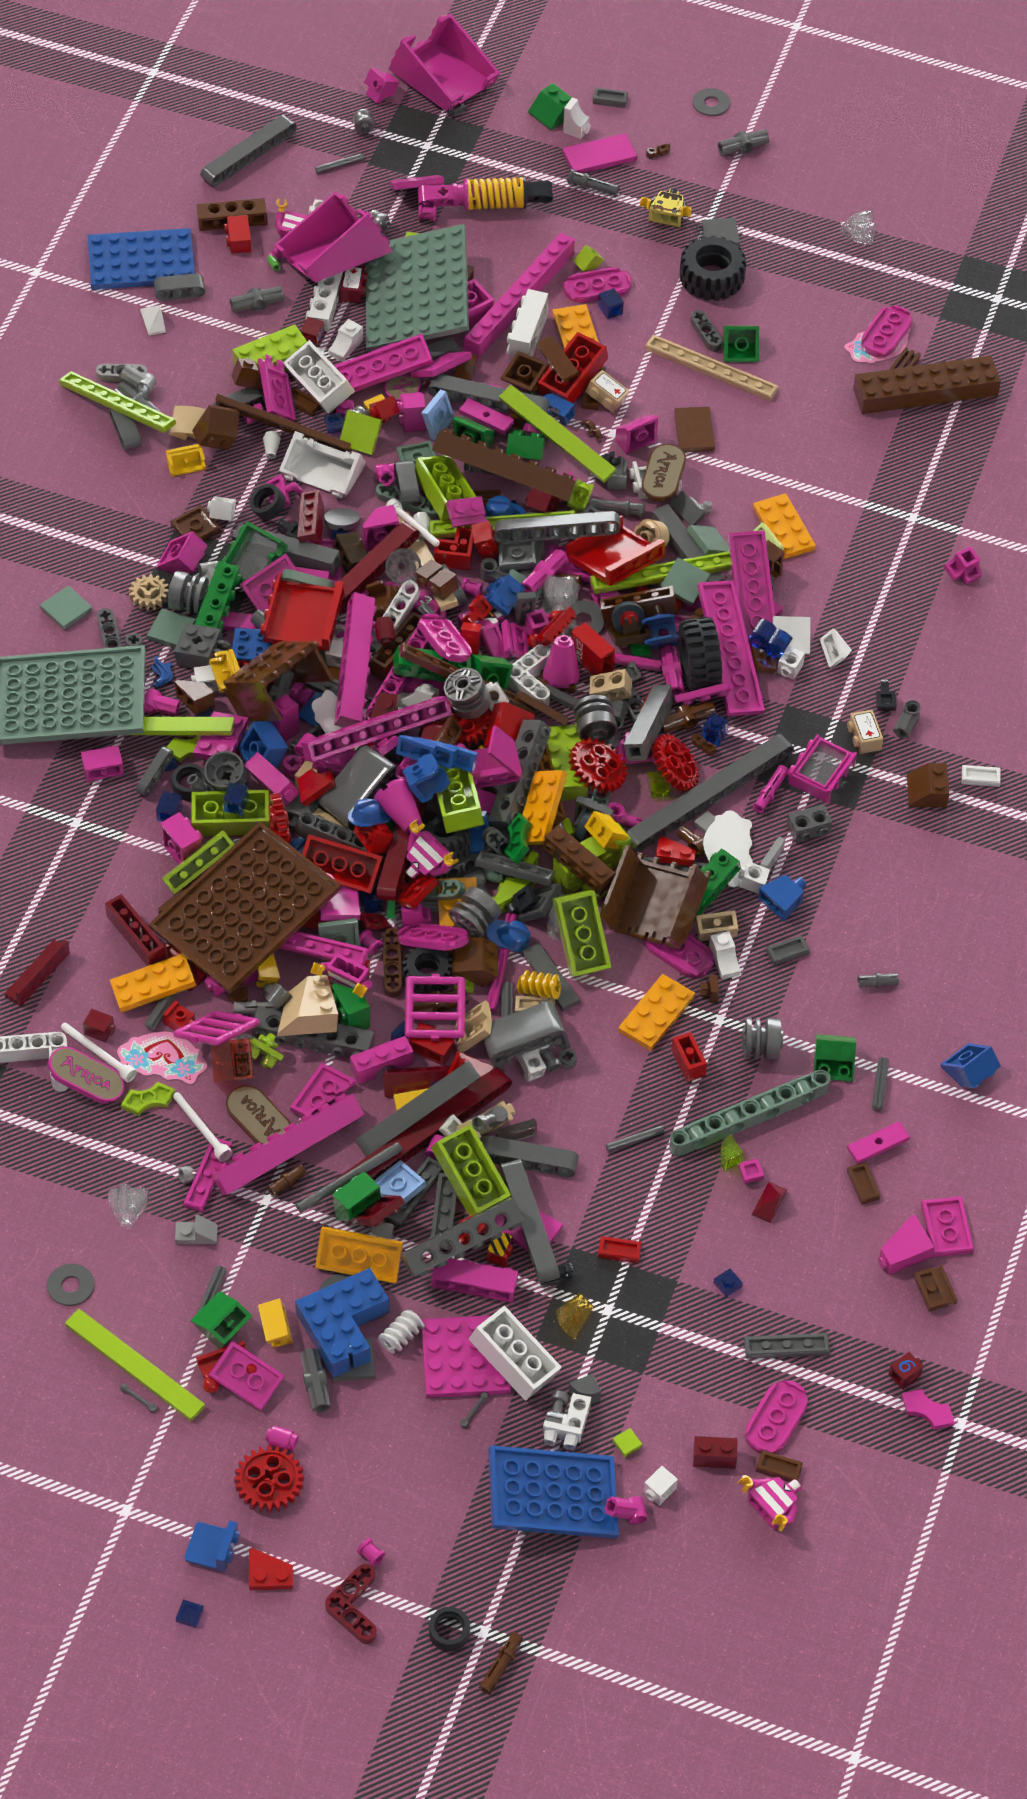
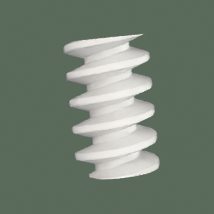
(400, 1331)

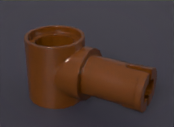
(694, 840)

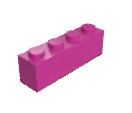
(476, 1279)

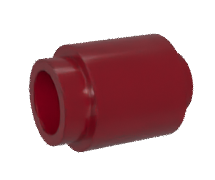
(384, 631)

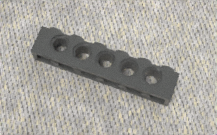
(513, 796)
(361, 1038)
(413, 1256)

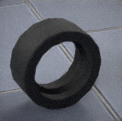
(260, 495)
(182, 771)
(446, 1613)

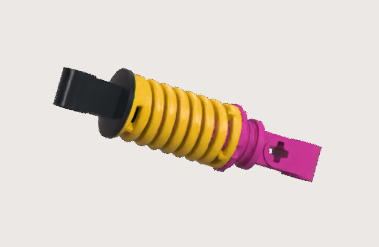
(475, 193)

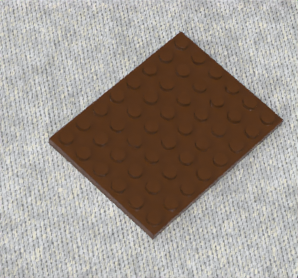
(245, 907)

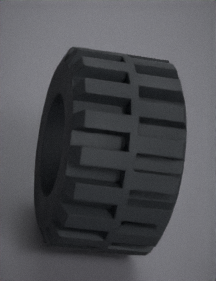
(456, 842)
(427, 958)

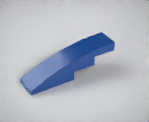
(445, 754)

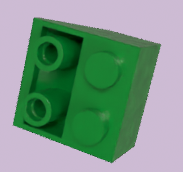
(526, 445)
(350, 1007)
(835, 1056)
(355, 1197)
(221, 1319)

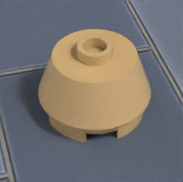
(652, 530)

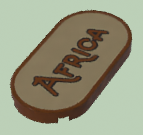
(663, 472)
(255, 1113)

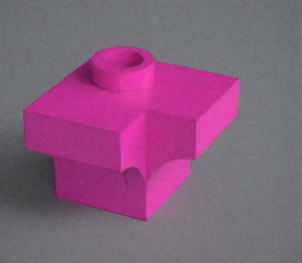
(380, 85)
(964, 566)
(536, 621)
(414, 916)

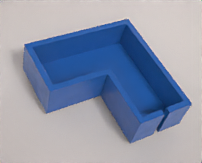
(334, 1315)

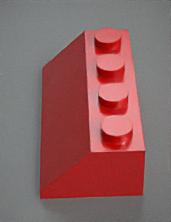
(346, 864)

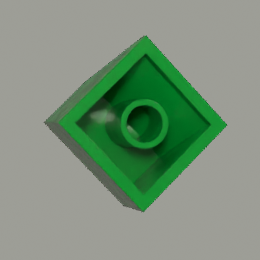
(550, 106)
(741, 343)
(474, 430)
(492, 669)

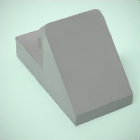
(198, 1232)

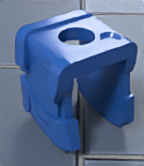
(658, 623)
(426, 778)

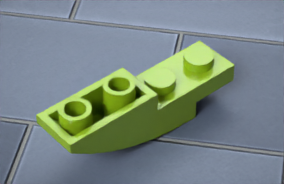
(513, 885)

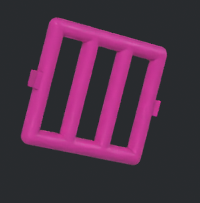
(411, 997)
(221, 1035)

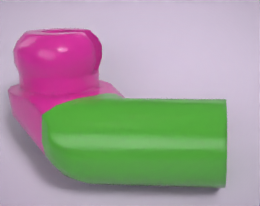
(273, 259)

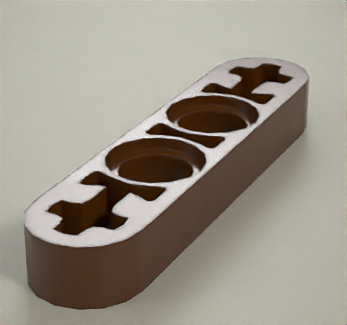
(389, 962)

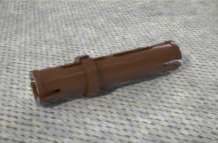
(506, 1654)

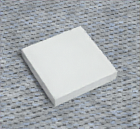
(798, 629)

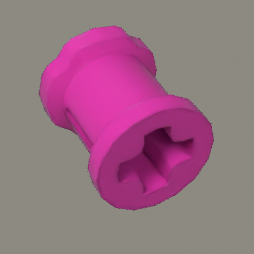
(422, 213)
(472, 587)
(370, 942)
(371, 1552)

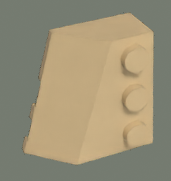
(309, 1008)

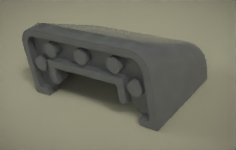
(358, 780)
(524, 1033)

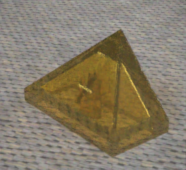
(574, 1314)

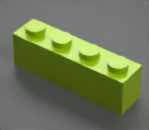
(197, 862)

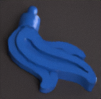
(163, 671)

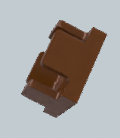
(383, 597)

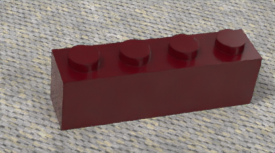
(135, 930)

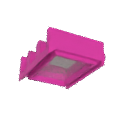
(821, 768)

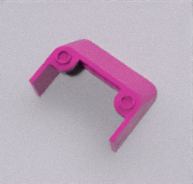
(497, 763)

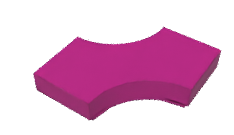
(918, 1404)

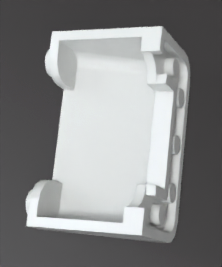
(321, 466)

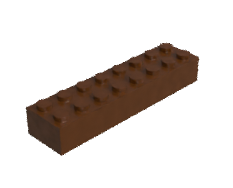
(926, 384)
(503, 465)

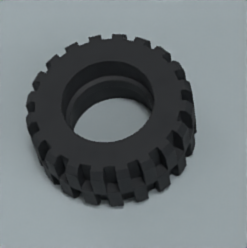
(712, 283)
(700, 653)

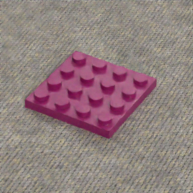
(453, 1363)

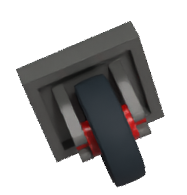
(583, 810)

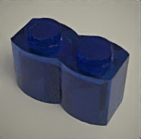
(770, 639)

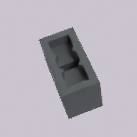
(809, 820)

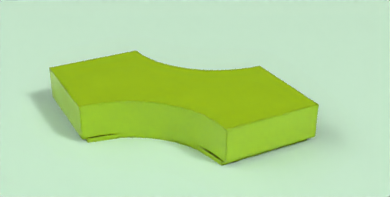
(183, 748)
(156, 1096)

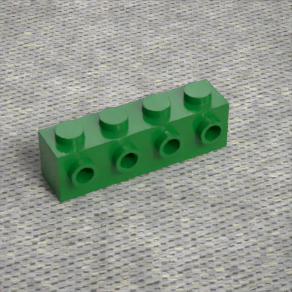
(219, 595)
(407, 668)
(723, 869)

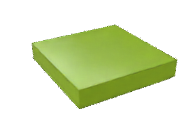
(361, 431)

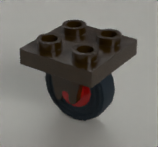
(628, 625)

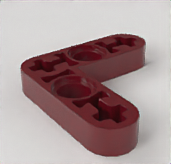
(345, 1601)

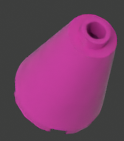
(562, 664)
(399, 803)

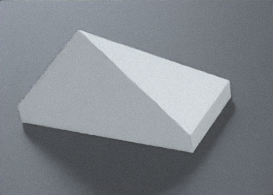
(153, 320)
(834, 648)

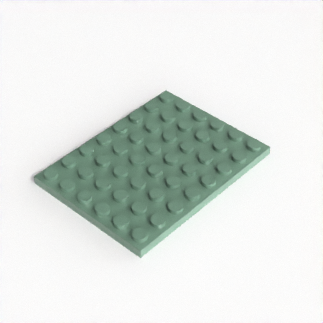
(418, 288)
(72, 694)

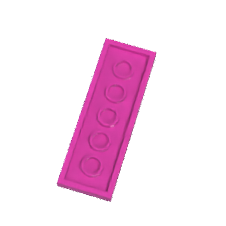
(386, 363)
(752, 577)

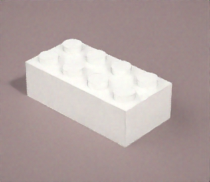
(529, 324)
(318, 377)
(514, 1353)

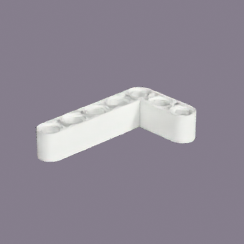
(392, 611)
(529, 666)
(29, 1051)

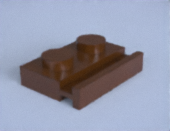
(935, 1288)

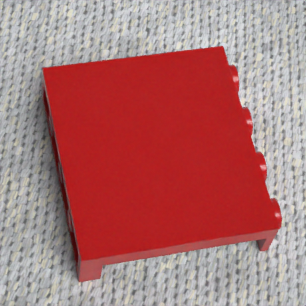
(614, 556)
(302, 613)

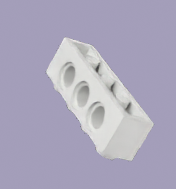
(325, 300)

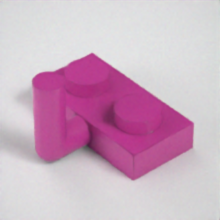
(280, 482)

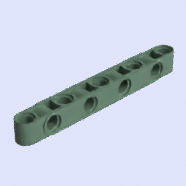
(736, 1119)

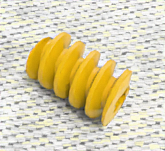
(539, 984)

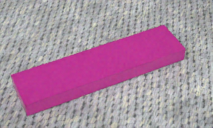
(203, 1182)

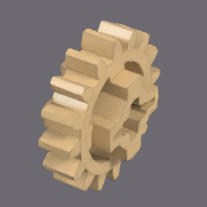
(148, 592)

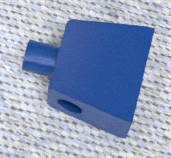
(782, 895)

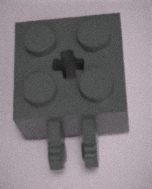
(198, 645)

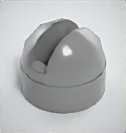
(185, 1174)

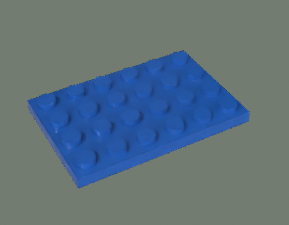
(138, 257)
(551, 1491)

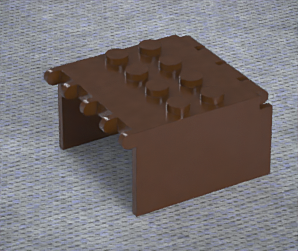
(248, 686)
(653, 900)

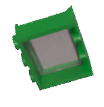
(254, 550)

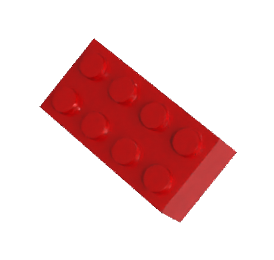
(587, 357)

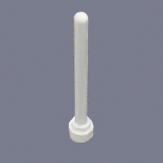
(407, 518)
(126, 1072)
(221, 1150)

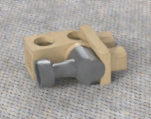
(491, 1119)

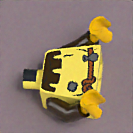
(666, 207)

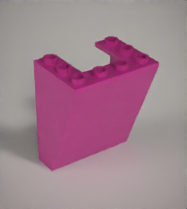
(445, 66)
(333, 240)

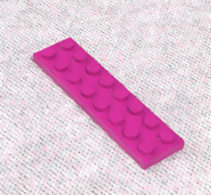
(721, 604)

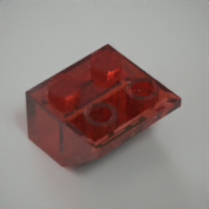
(232, 1060)

